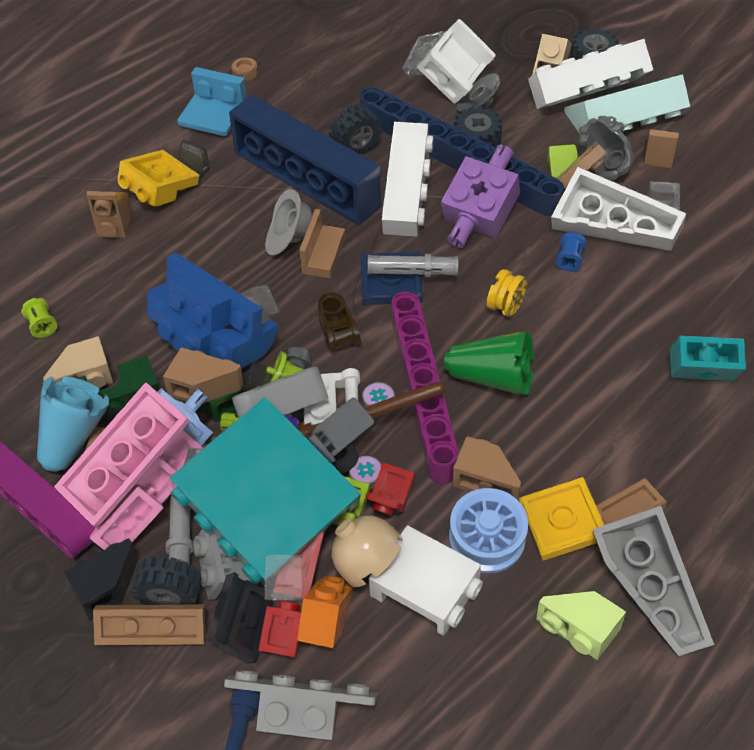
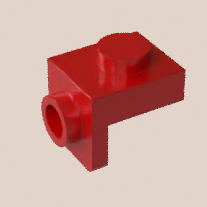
(391, 489)

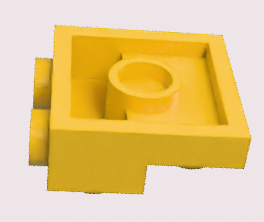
(155, 177)

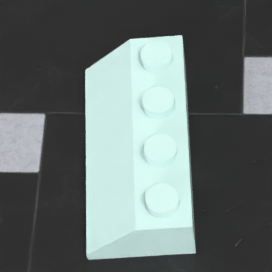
(634, 104)

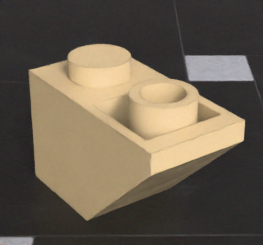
(552, 51)
(80, 360)

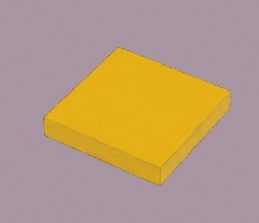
(562, 518)

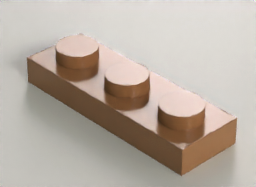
(149, 624)

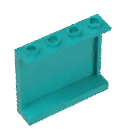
(262, 489)

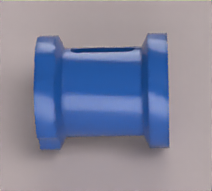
(572, 247)

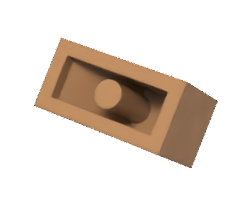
(484, 466)

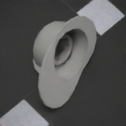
(288, 223)

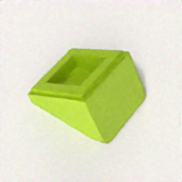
(560, 158)

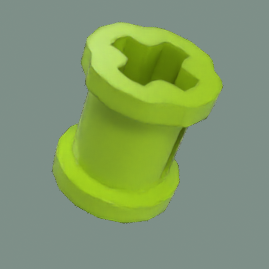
(42, 315)

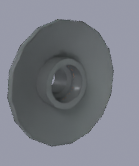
(480, 93)

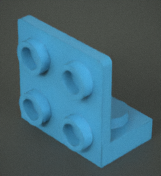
(213, 99)

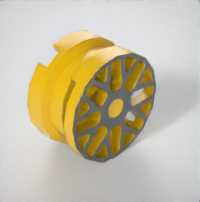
(507, 292)

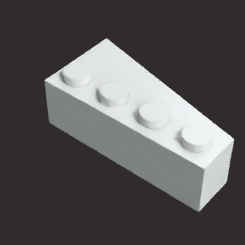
(590, 74)
(406, 179)
(615, 213)

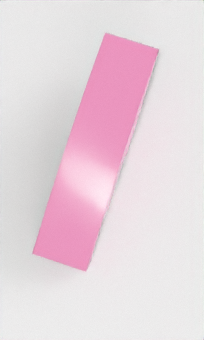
(145, 497)

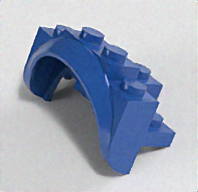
(197, 306)

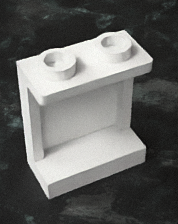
(456, 61)
(429, 579)

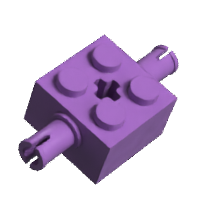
(480, 197)

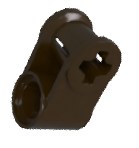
(337, 322)

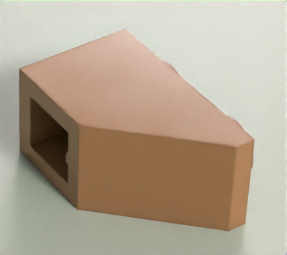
(110, 212)
(208, 374)

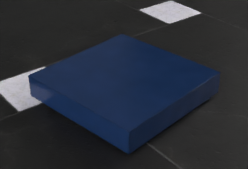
(382, 288)

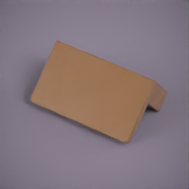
(320, 247)

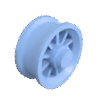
(489, 529)

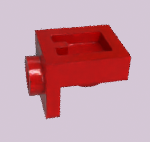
(281, 629)

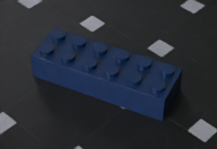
(306, 159)

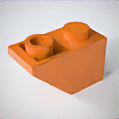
(325, 611)

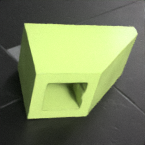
(583, 619)

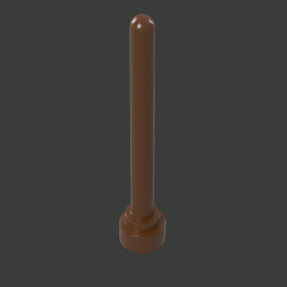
(392, 403)

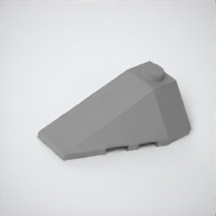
(652, 572)

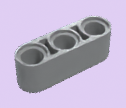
(285, 393)

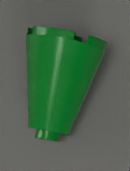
(494, 362)

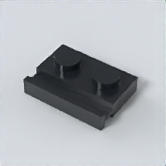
(239, 618)

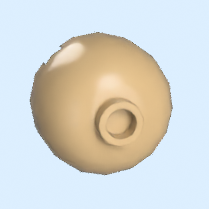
(364, 548)

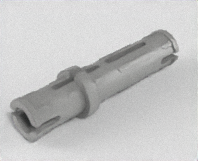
(419, 265)
(179, 541)

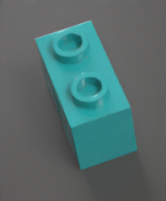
(707, 358)

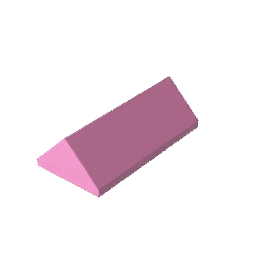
(121, 454)

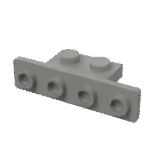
(297, 707)

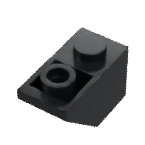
(103, 577)

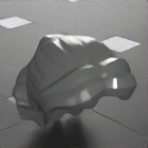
(610, 137)

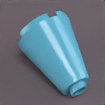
(66, 420)

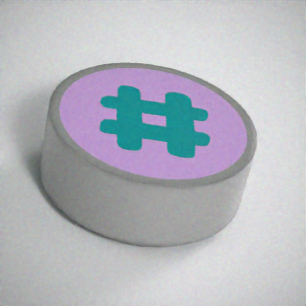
(376, 393)
(366, 470)

